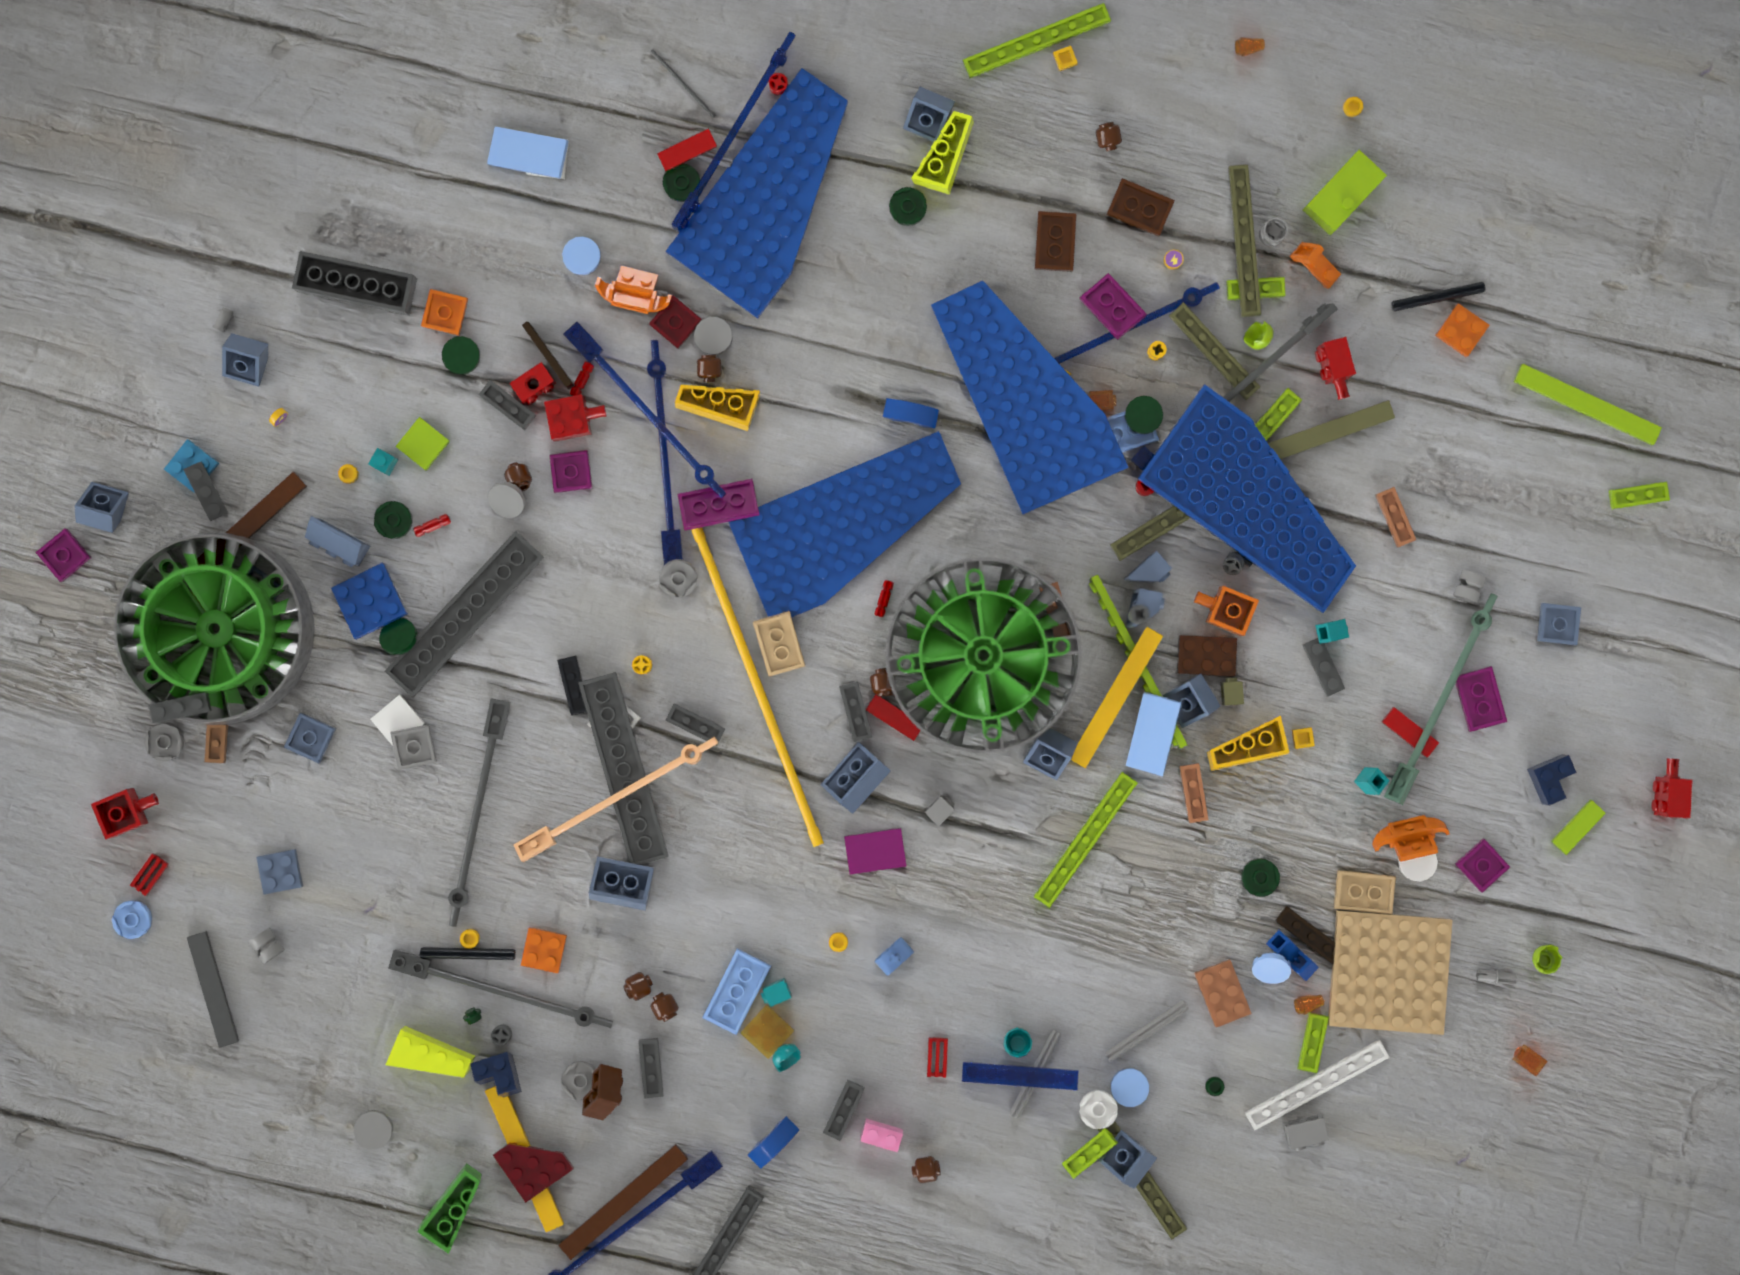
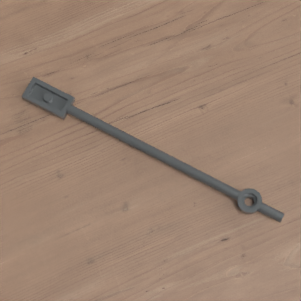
(1309, 325)
(493, 729)
(420, 968)

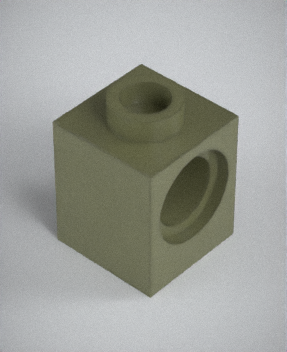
(1232, 692)

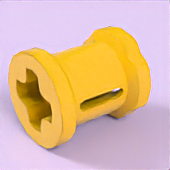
(1162, 348)

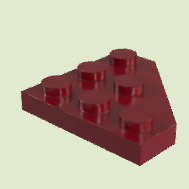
(532, 1168)

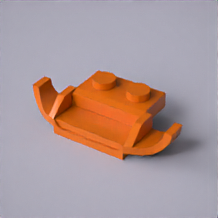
(633, 291)
(1411, 837)

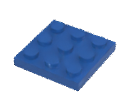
(369, 601)

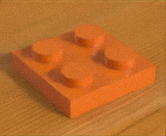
(444, 312)
(1462, 330)
(543, 950)

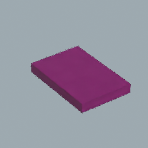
(1113, 306)
(1480, 699)
(875, 851)

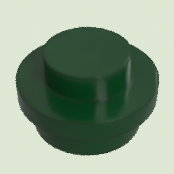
(472, 1015)
(1214, 1086)

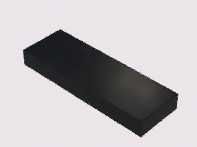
(570, 677)

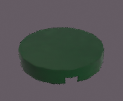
(680, 182)
(908, 206)
(460, 355)
(1143, 414)
(393, 520)
(398, 636)
(1260, 877)

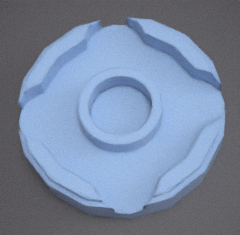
(581, 255)
(132, 919)
(1271, 968)
(1129, 1087)

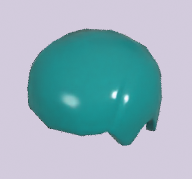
(1017, 1042)
(786, 1056)

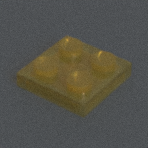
(767, 1031)

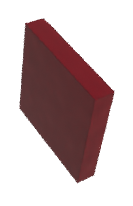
(675, 322)

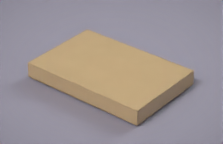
(779, 643)
(1364, 892)

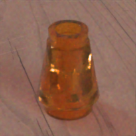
(1246, 46)
(1306, 1004)

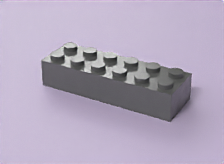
(354, 283)

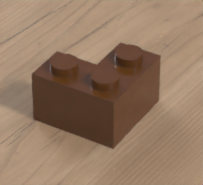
(604, 1093)

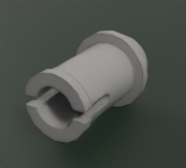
(223, 319)

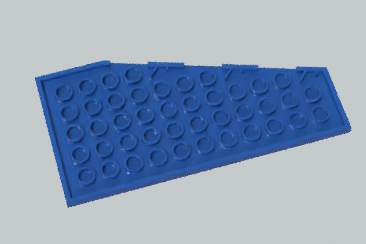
(761, 205)
(1032, 409)
(1240, 491)
(830, 531)

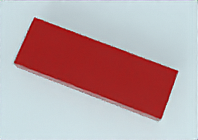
(687, 150)
(893, 717)
(1408, 730)

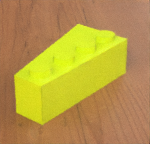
(942, 162)
(428, 1054)

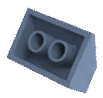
(336, 542)
(1148, 598)
(855, 777)
(621, 883)

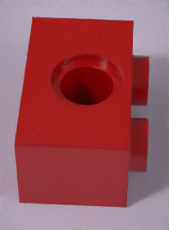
(522, 384)

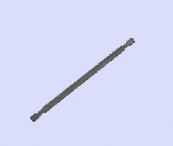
(682, 83)

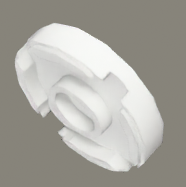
(1419, 868)
(1098, 1109)

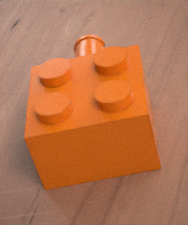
(1229, 609)

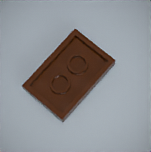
(1140, 207)
(1055, 241)
(1207, 655)

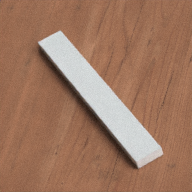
(1316, 1084)

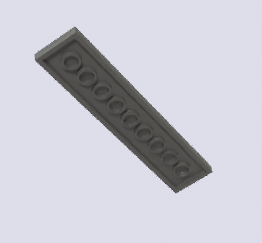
(465, 614)
(623, 767)

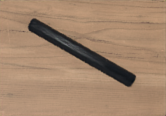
(1438, 296)
(465, 953)

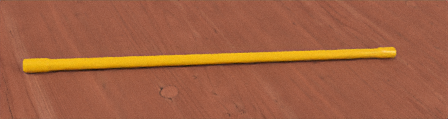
(813, 830)

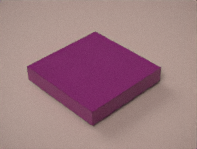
(571, 471)
(63, 555)
(1482, 865)

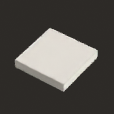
(395, 717)

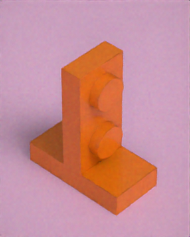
(1312, 258)

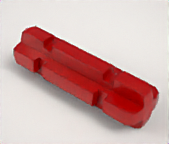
(582, 379)
(432, 525)
(884, 598)

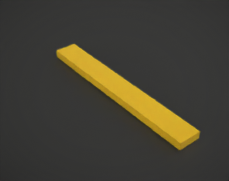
(1116, 696)
(514, 1133)

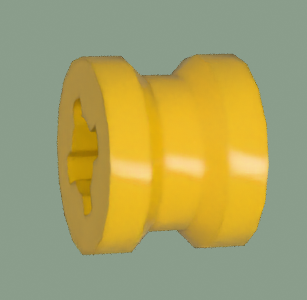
(638, 664)

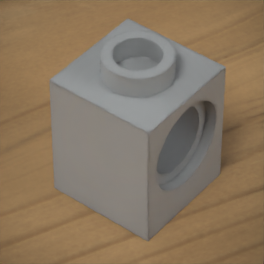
(940, 810)

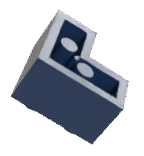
(1547, 776)
(499, 1069)

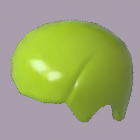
(1259, 335)
(1547, 959)

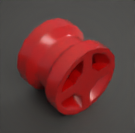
(779, 80)
(1142, 489)

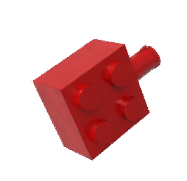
(1336, 364)
(570, 417)
(1672, 793)
(122, 812)

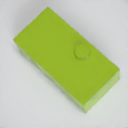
(1344, 192)

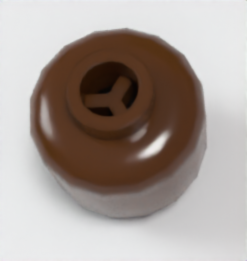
(1108, 136)
(709, 368)
(518, 475)
(880, 683)
(637, 986)
(664, 1007)
(926, 1169)

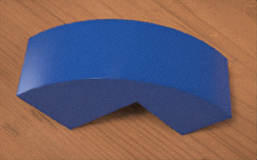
(911, 413)
(1299, 961)
(774, 1142)

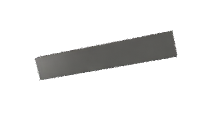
(212, 989)
(730, 1232)

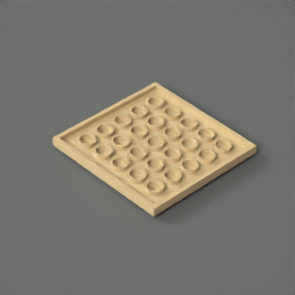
(1390, 972)

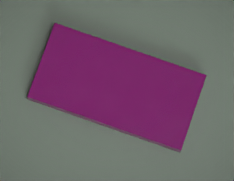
(706, 508)

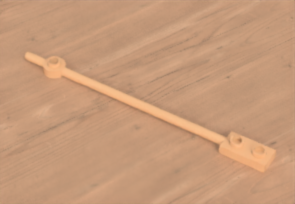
(544, 838)

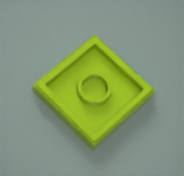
(422, 443)

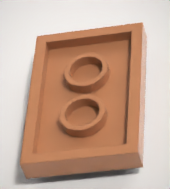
(1222, 993)

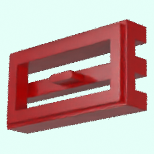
(139, 887)
(937, 1074)

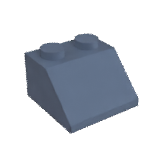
(928, 114)
(244, 359)
(101, 507)
(1151, 570)
(1196, 700)
(1050, 753)
(1128, 1160)

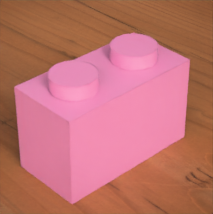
(881, 1135)

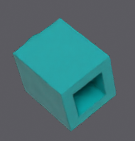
(383, 461)
(1332, 631)
(1371, 781)
(776, 992)

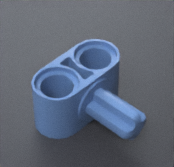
(894, 956)

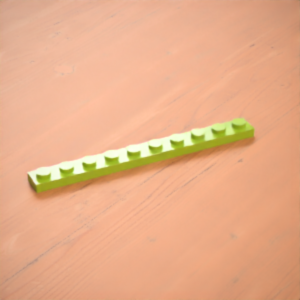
(1124, 638)

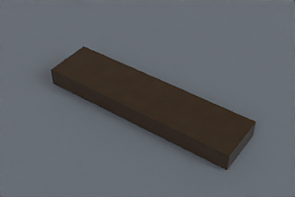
(548, 355)
(1306, 933)

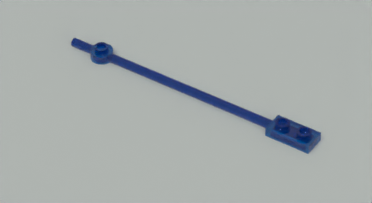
(692, 202)
(1198, 294)
(591, 351)
(671, 538)
(691, 1176)

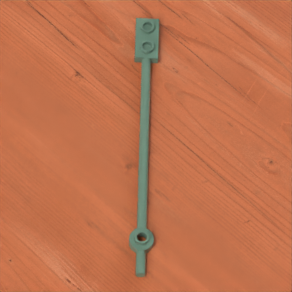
(1406, 774)

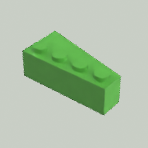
(448, 1213)

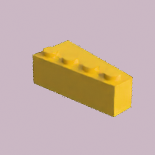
(719, 404)
(1255, 745)

